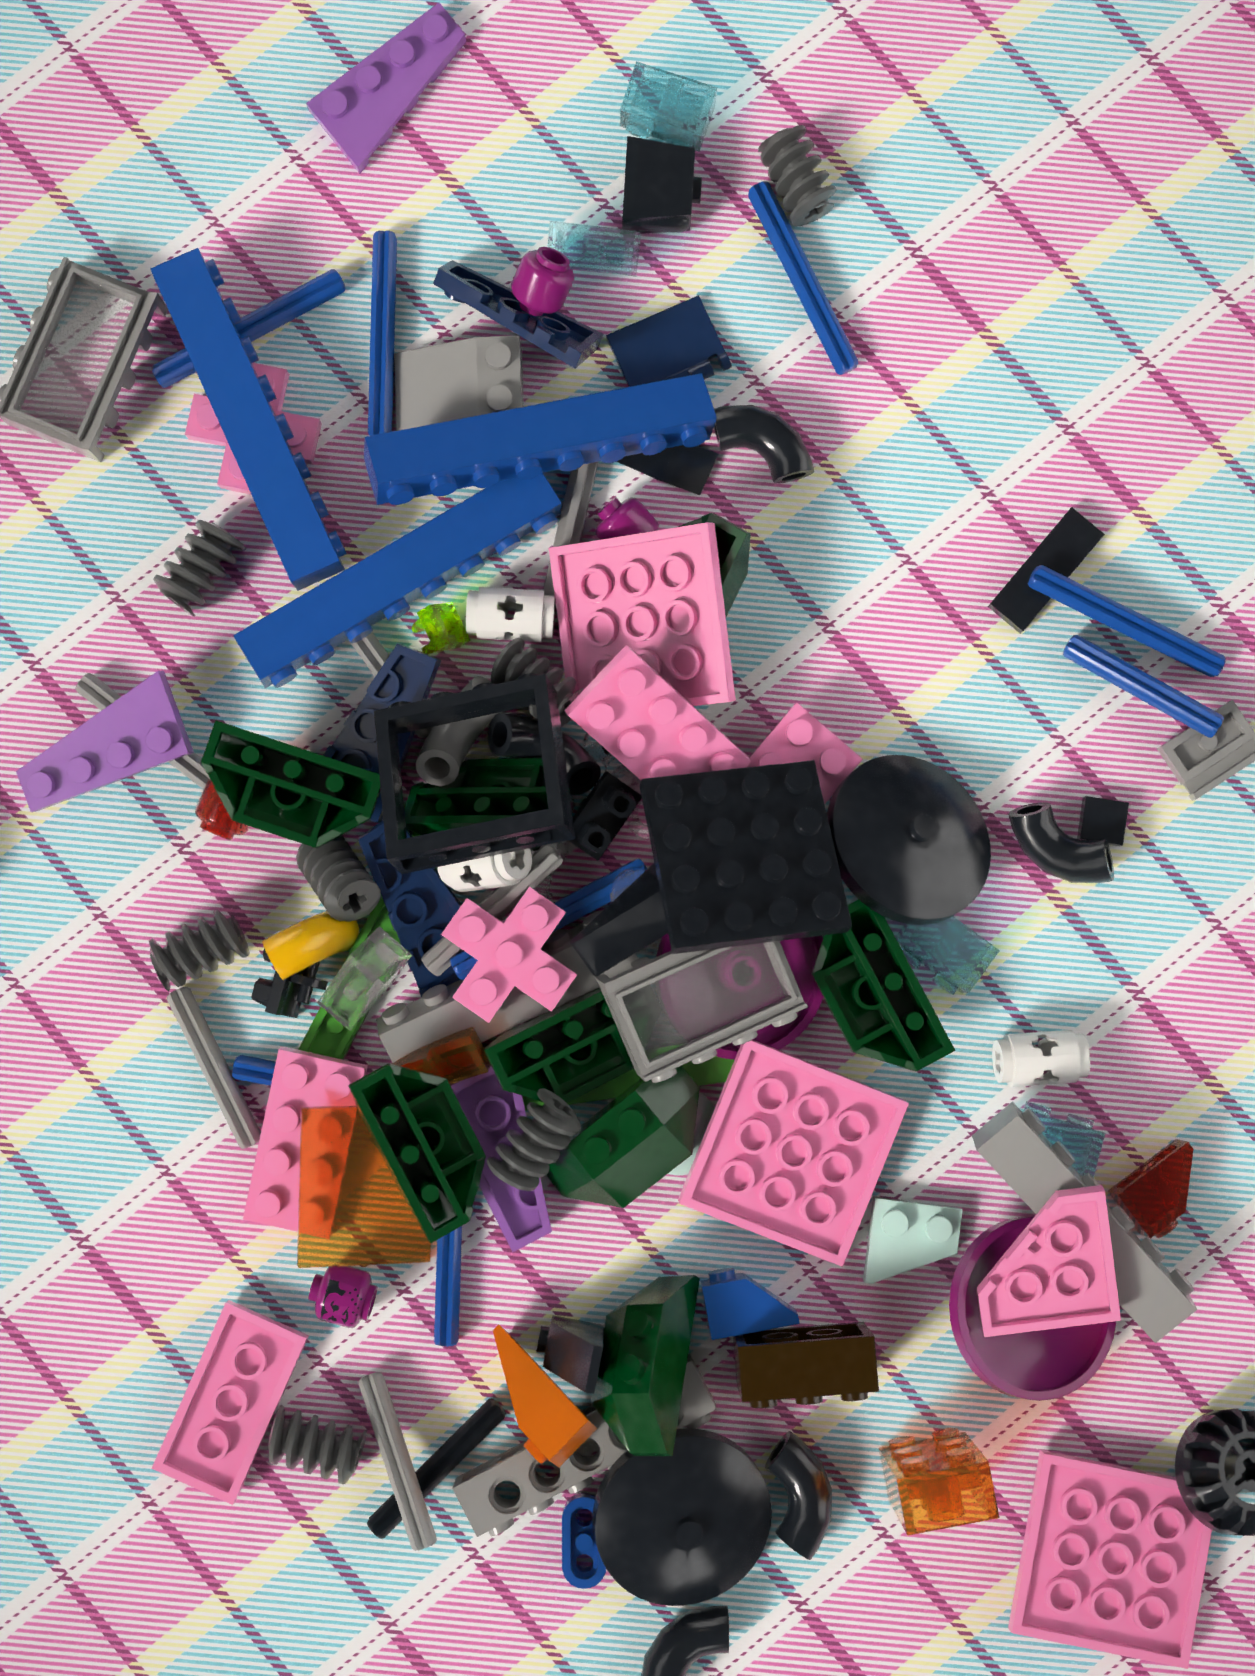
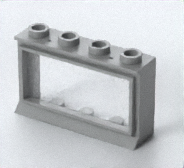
(78, 357)
(697, 1002)

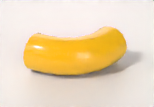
(309, 943)

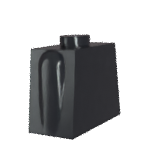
(659, 186)

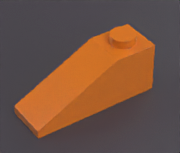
(540, 1406)

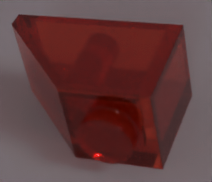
(1157, 1190)

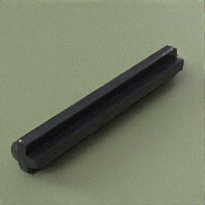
(441, 1463)

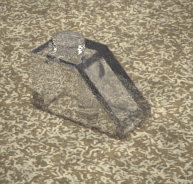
(364, 978)

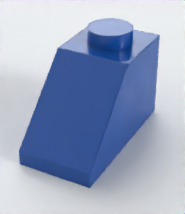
(742, 1306)

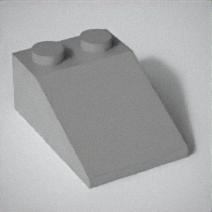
(458, 380)

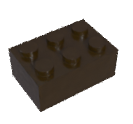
(806, 1364)

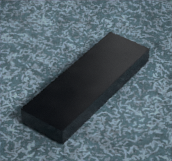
(1060, 551)

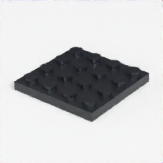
(744, 856)

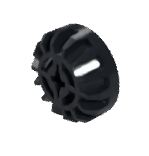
(1210, 1472)

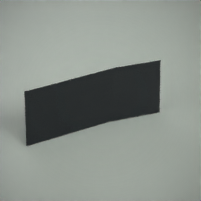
(677, 466)

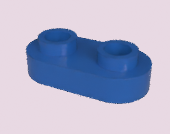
(579, 1540)

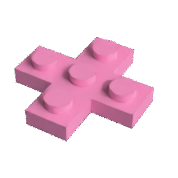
(205, 427)
(509, 954)

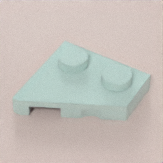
(908, 1236)

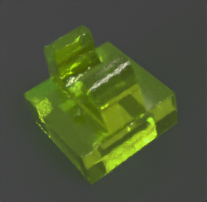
(442, 627)

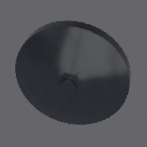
(909, 840)
(682, 1521)

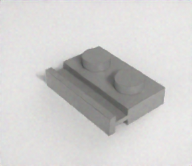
(1206, 762)

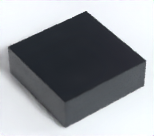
(1103, 819)

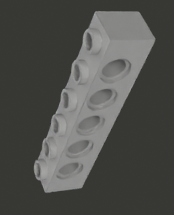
(494, 1514)

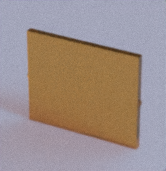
(348, 1197)

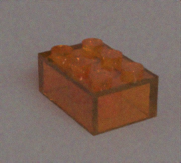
(938, 1481)

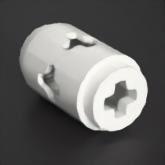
(490, 606)
(487, 872)
(1061, 1053)

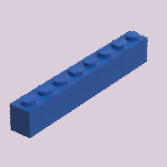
(248, 420)
(538, 439)
(396, 576)

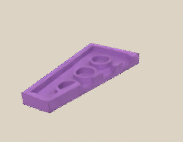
(385, 85)
(116, 743)
(491, 1115)

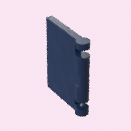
(668, 345)

